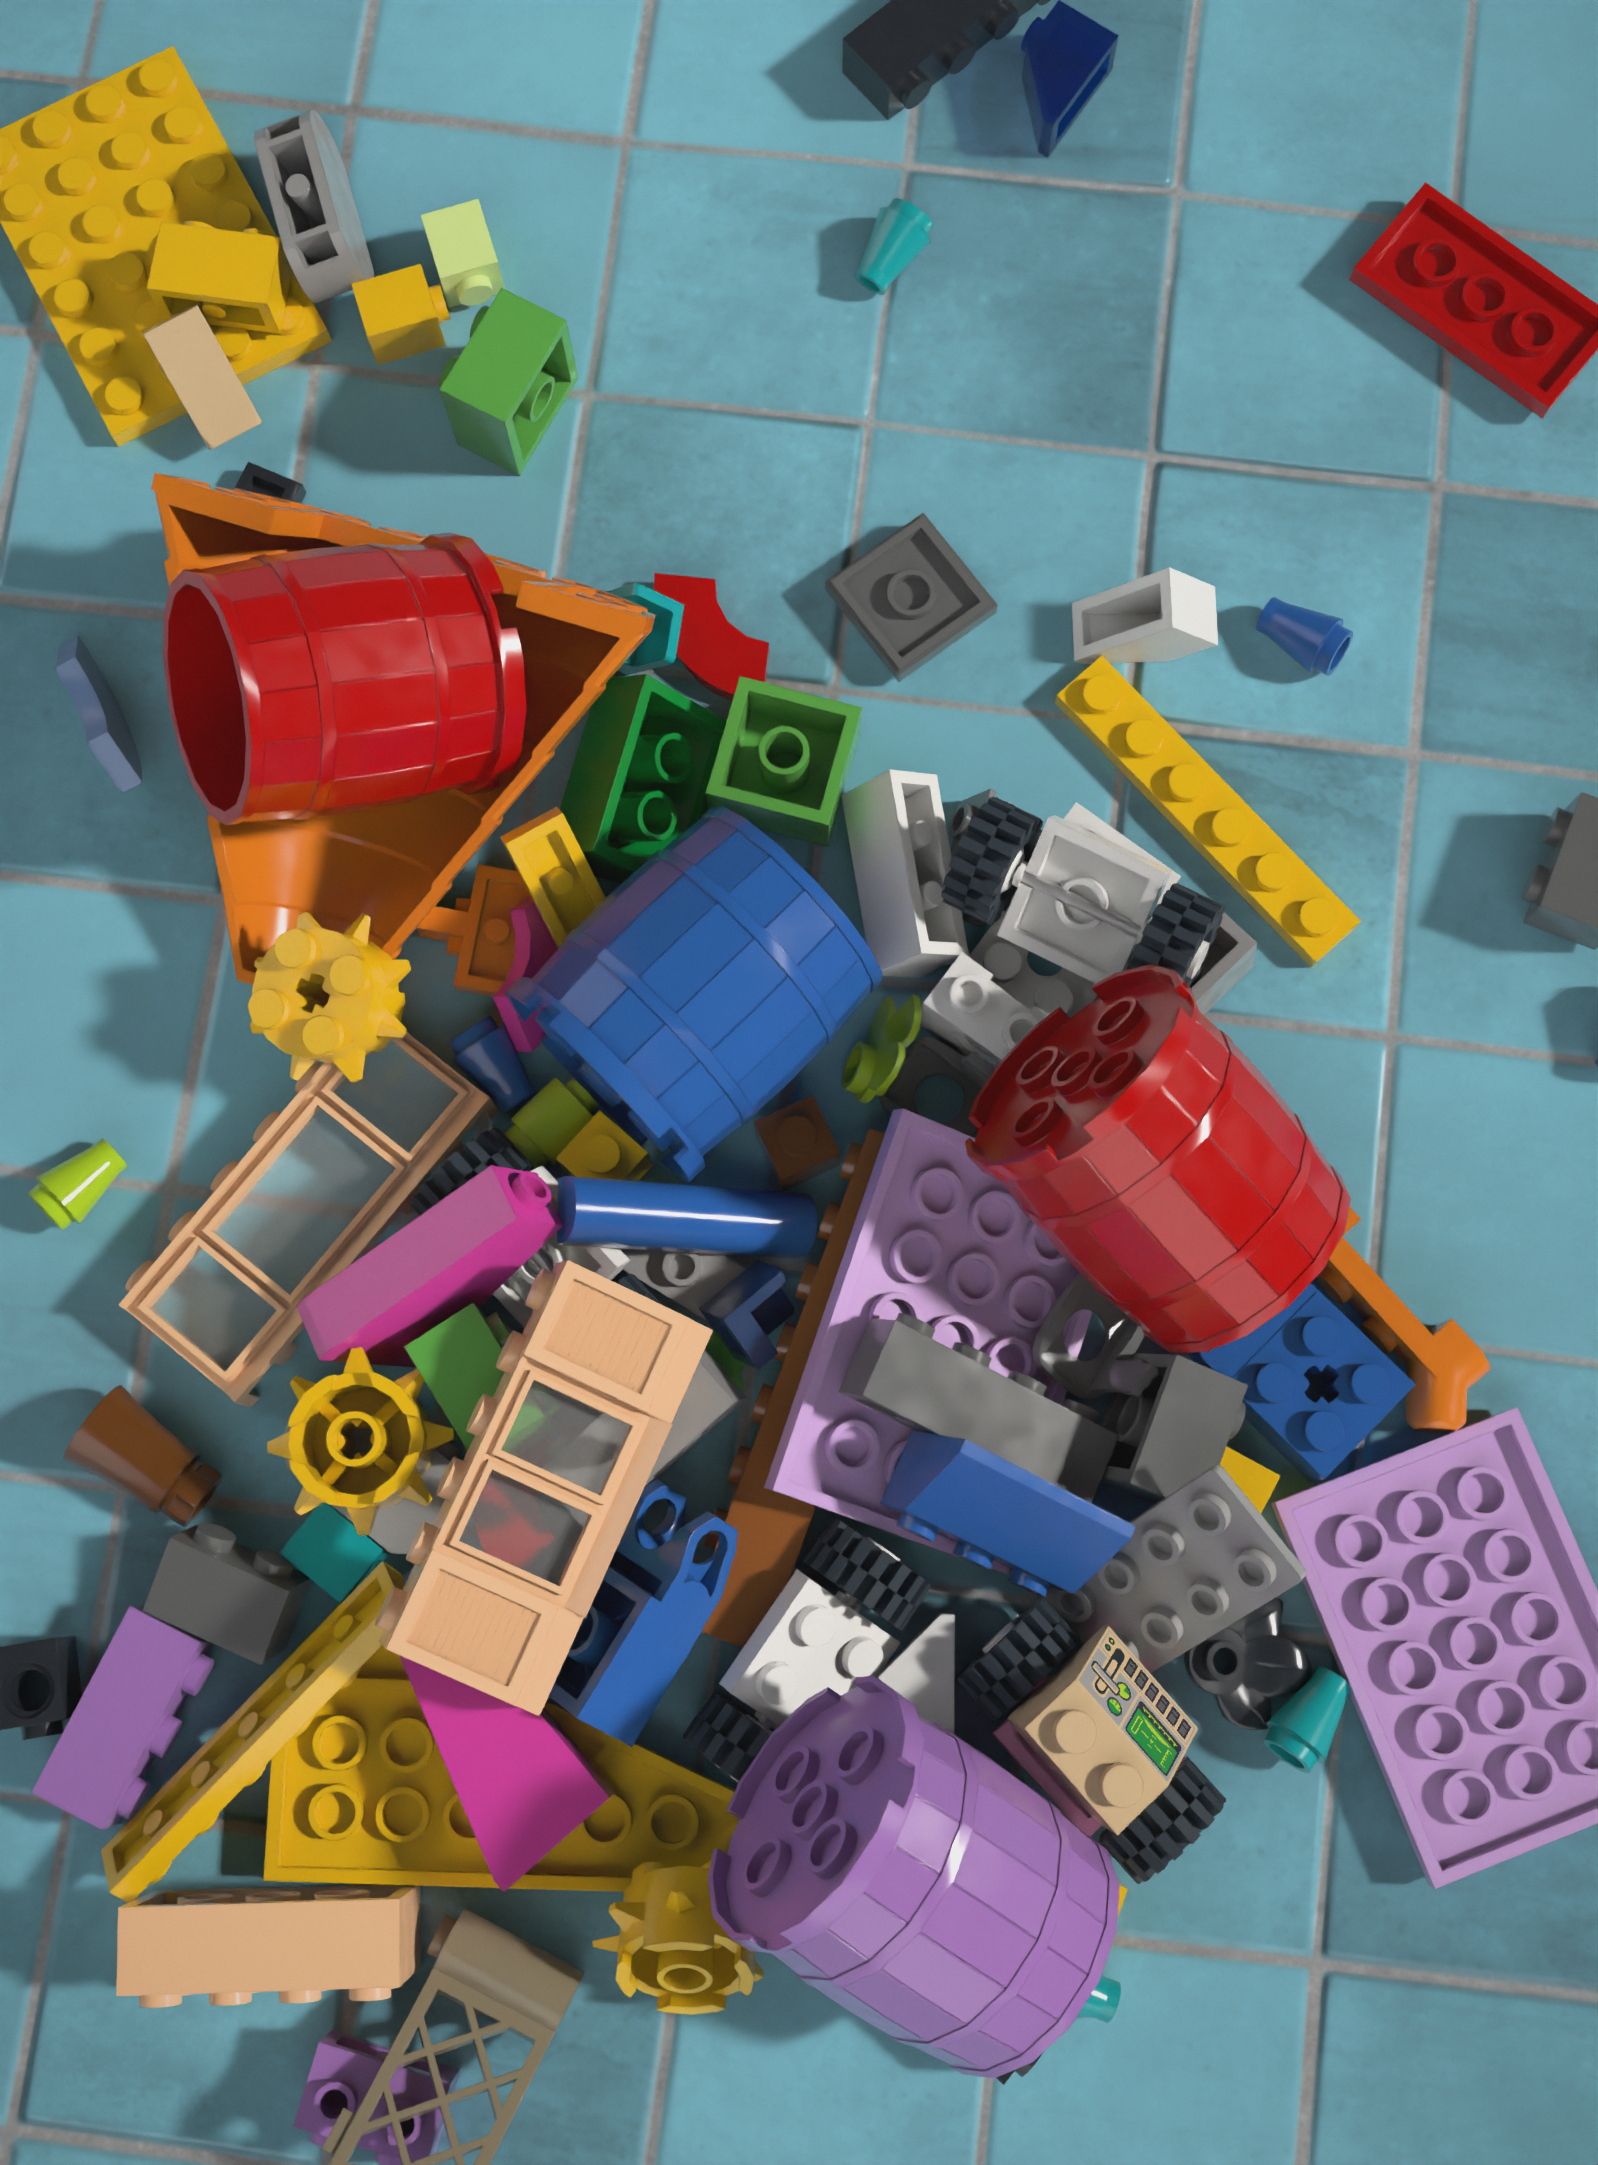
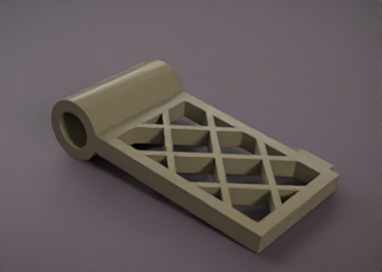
(489, 1976)

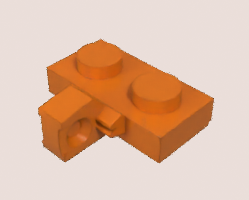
(480, 930)

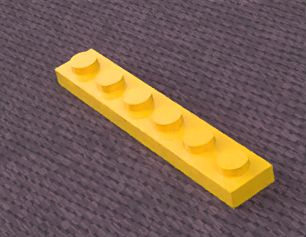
(1207, 811)
(249, 1739)

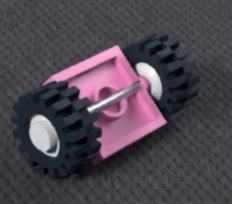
(1018, 1664)

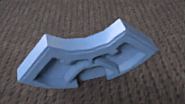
(100, 714)

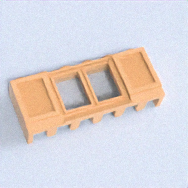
(543, 1486)

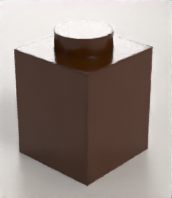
(797, 1143)

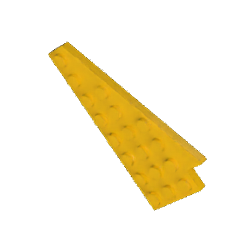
(375, 1803)

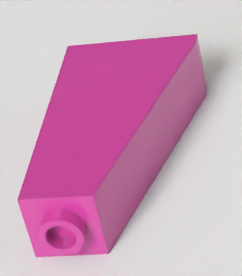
(432, 1268)
(511, 1769)

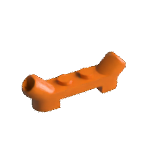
(1437, 1360)

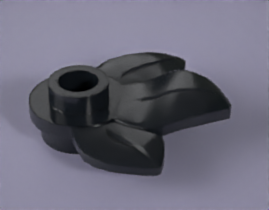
(1256, 1666)

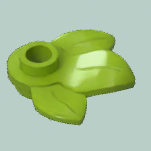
(877, 1062)

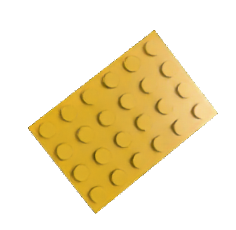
(85, 215)

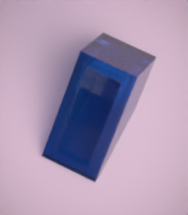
(1063, 70)

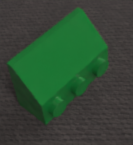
(639, 773)

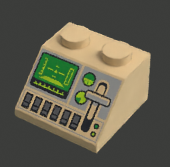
(1106, 1730)

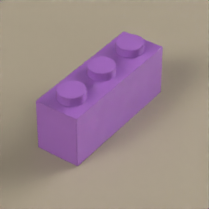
(125, 1720)

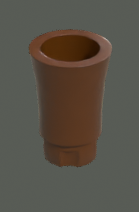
(142, 1458)

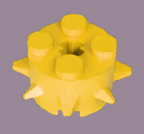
(294, 989)
(322, 1442)
(674, 1944)

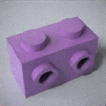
(340, 2080)

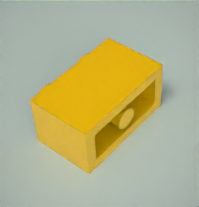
(229, 274)

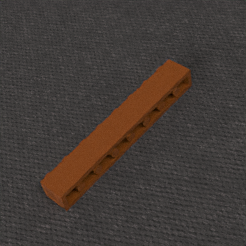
(768, 1522)

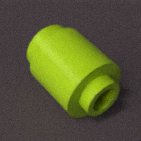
(551, 1121)

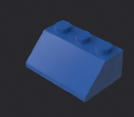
(1001, 1514)

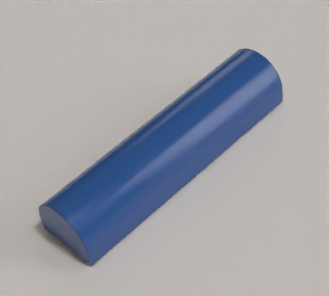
(685, 1218)

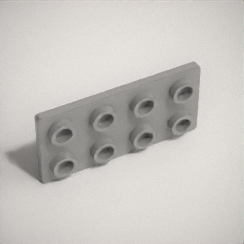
(1184, 1573)

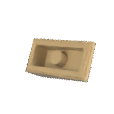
(202, 377)

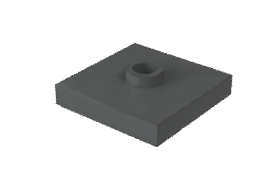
(911, 597)

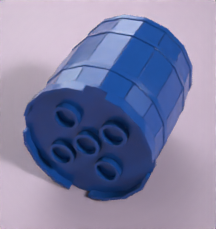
(700, 987)

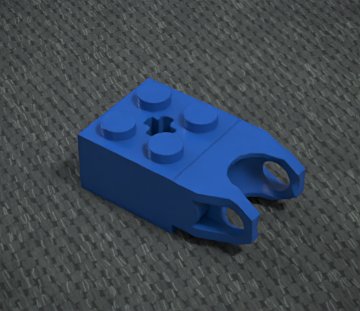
(1317, 1339)
(644, 1618)

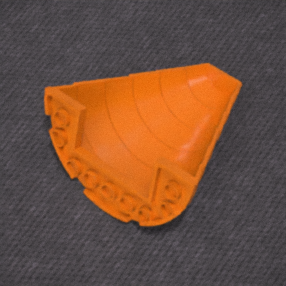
(400, 855)

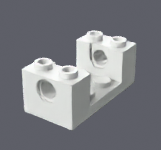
(995, 996)

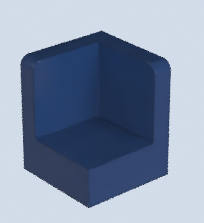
(749, 1312)

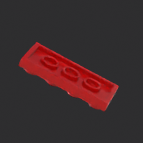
(1481, 299)

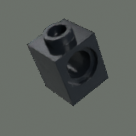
(59, 1664)

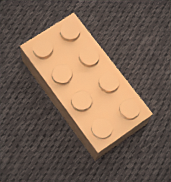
(268, 1942)

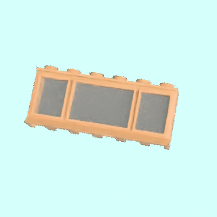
(301, 1209)

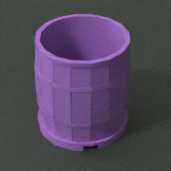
(915, 1882)

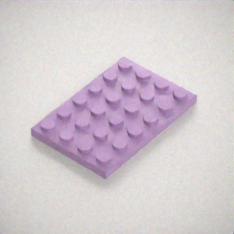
(933, 1246)
(1461, 1639)

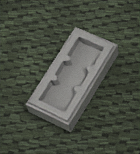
(682, 1276)

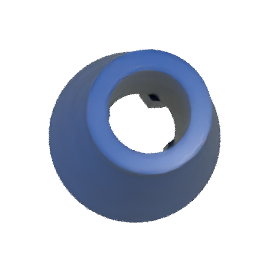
(1306, 635)
(492, 1063)

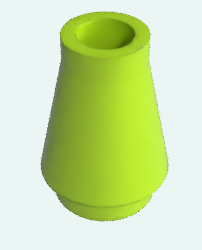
(77, 1184)

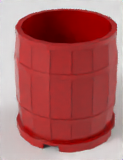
(342, 678)
(1161, 1163)

